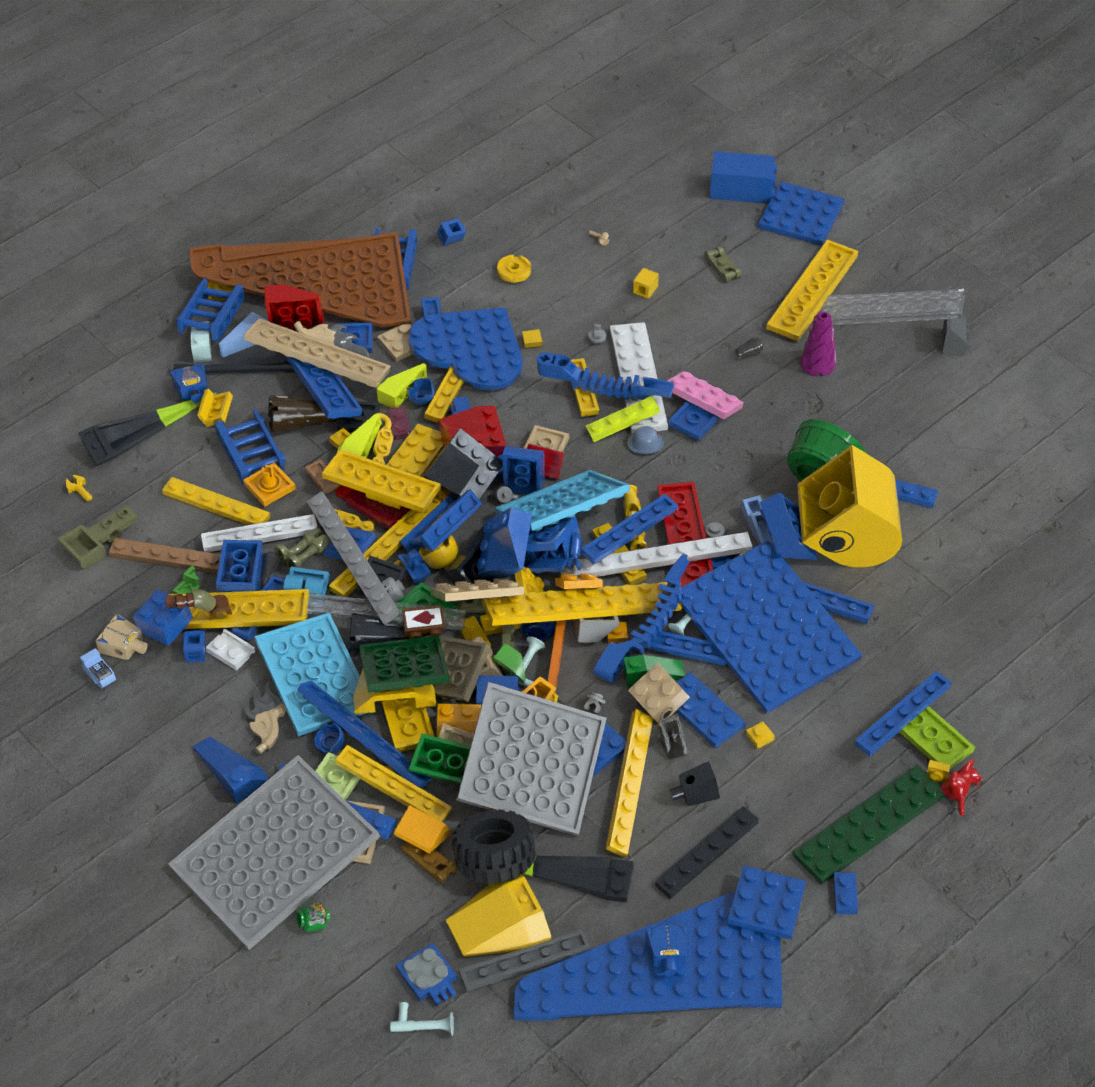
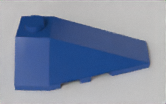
(233, 771)

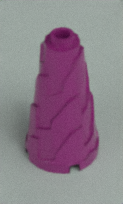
(819, 349)

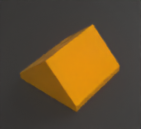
(422, 830)

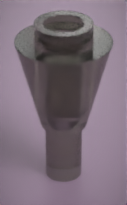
(270, 563)

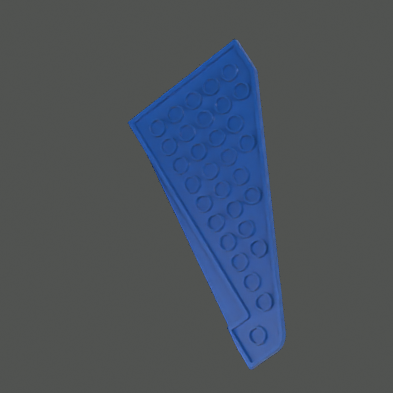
(721, 969)

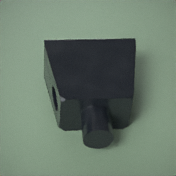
(697, 785)

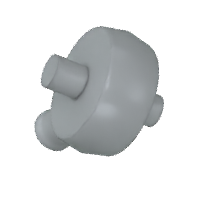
(504, 495)

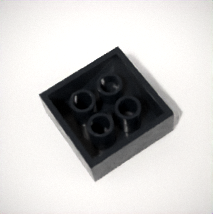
(464, 466)

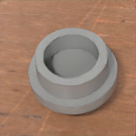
(714, 530)

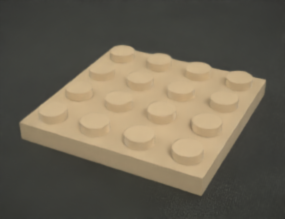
(480, 589)

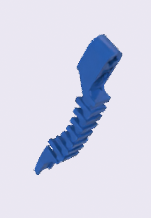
(562, 368)
(611, 661)

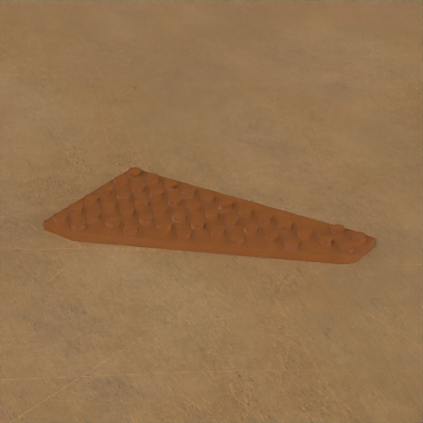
(351, 275)

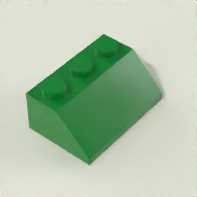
(440, 758)

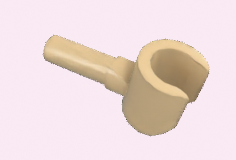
(602, 237)

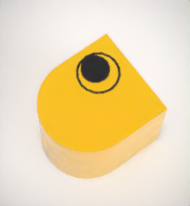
(851, 510)

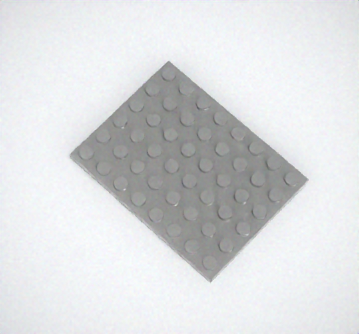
(273, 851)

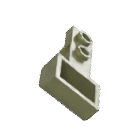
(86, 544)

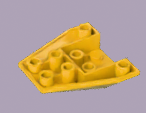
(365, 700)
(499, 920)

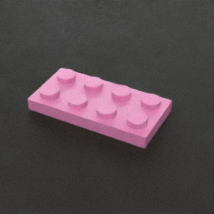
(705, 395)

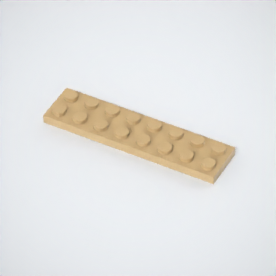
(317, 353)

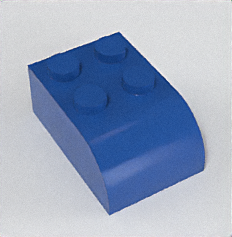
(523, 470)
(240, 566)

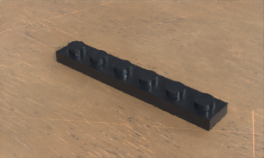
(706, 852)

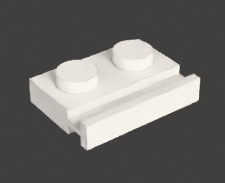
(230, 649)

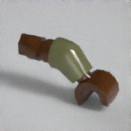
(199, 599)

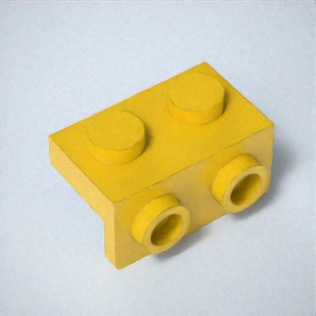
(214, 407)

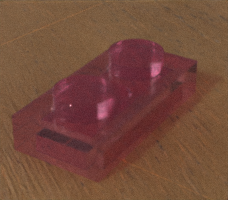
(400, 423)

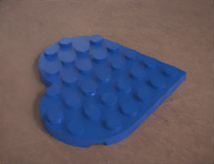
(473, 342)

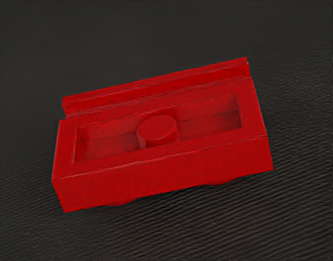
(553, 460)

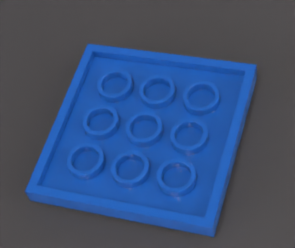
(801, 213)

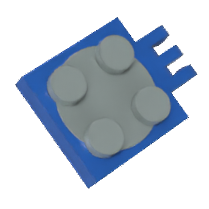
(428, 974)

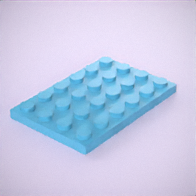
(567, 498)
(304, 654)

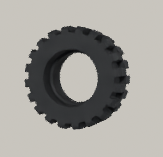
(493, 846)

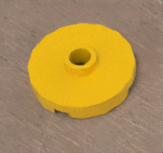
(513, 268)

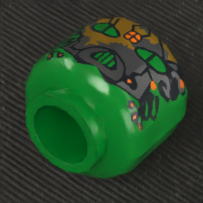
(312, 917)

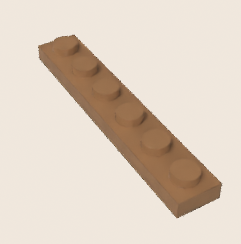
(165, 555)

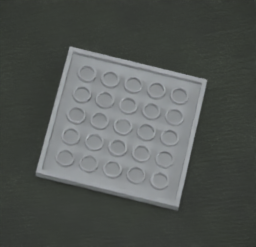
(532, 758)

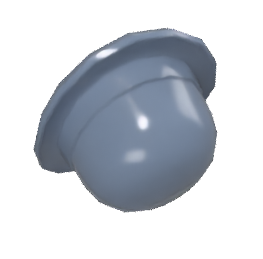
(645, 441)

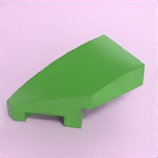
(189, 582)
(512, 661)

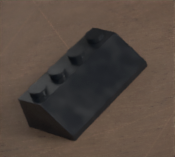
(465, 565)

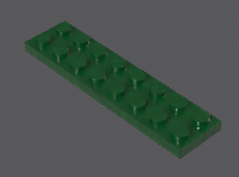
(868, 824)

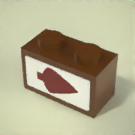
(423, 621)

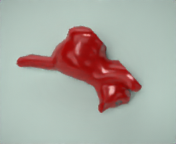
(959, 782)

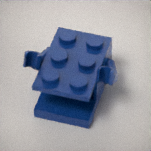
(554, 547)

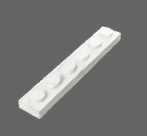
(263, 531)

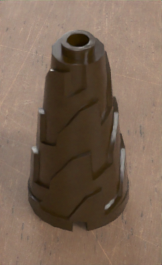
(294, 413)

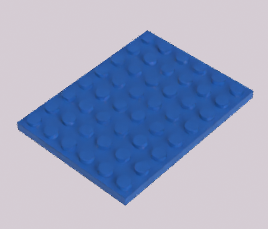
(767, 626)

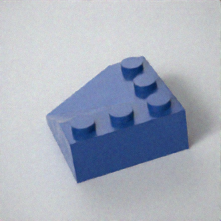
(785, 528)
(504, 544)

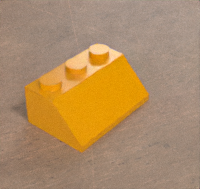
(458, 715)

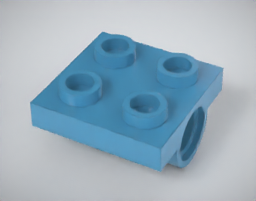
(309, 579)

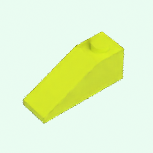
(395, 388)
(362, 439)

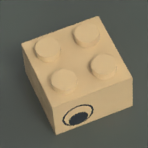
(659, 693)

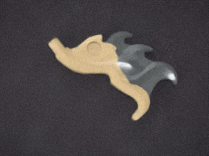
(333, 336)
(265, 716)

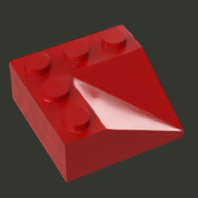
(291, 305)
(479, 423)

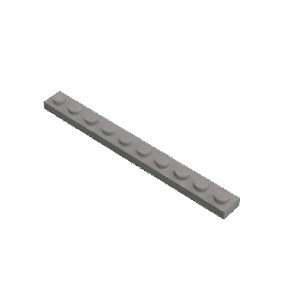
(354, 558)

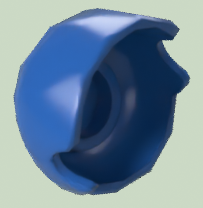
(422, 391)
(329, 739)

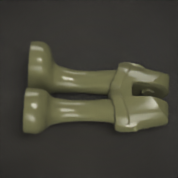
(315, 541)

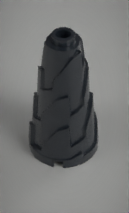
(370, 629)

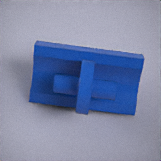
(414, 566)

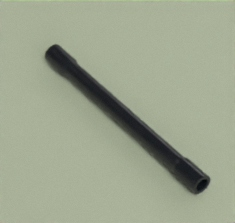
(243, 367)

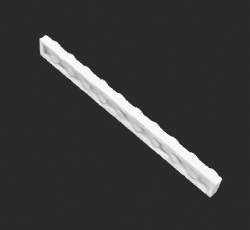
(664, 555)

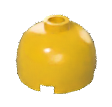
(442, 555)

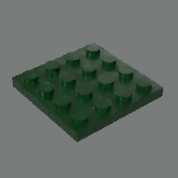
(404, 663)

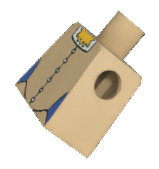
(121, 639)

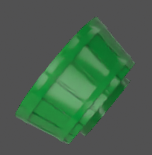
(817, 444)

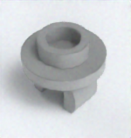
(597, 335)
(595, 698)

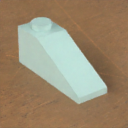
(201, 344)

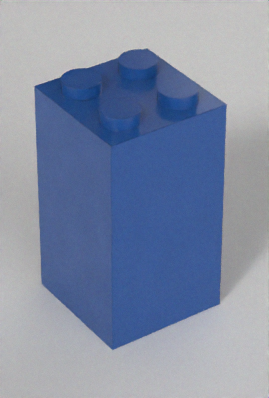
(743, 177)

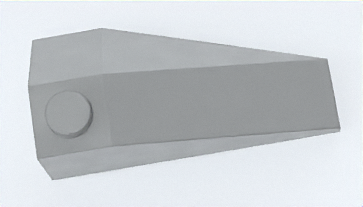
(594, 629)

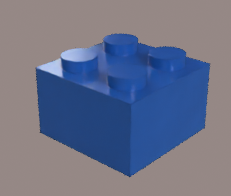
(161, 622)

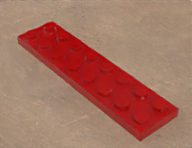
(685, 525)

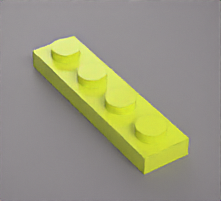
(623, 419)

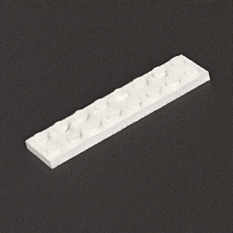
(635, 358)

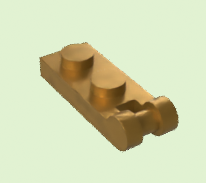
(430, 862)

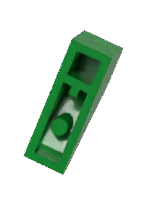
(637, 666)

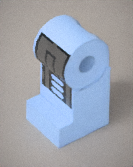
(97, 668)

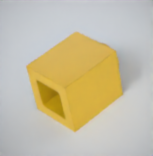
(645, 283)

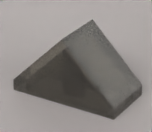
(672, 736)

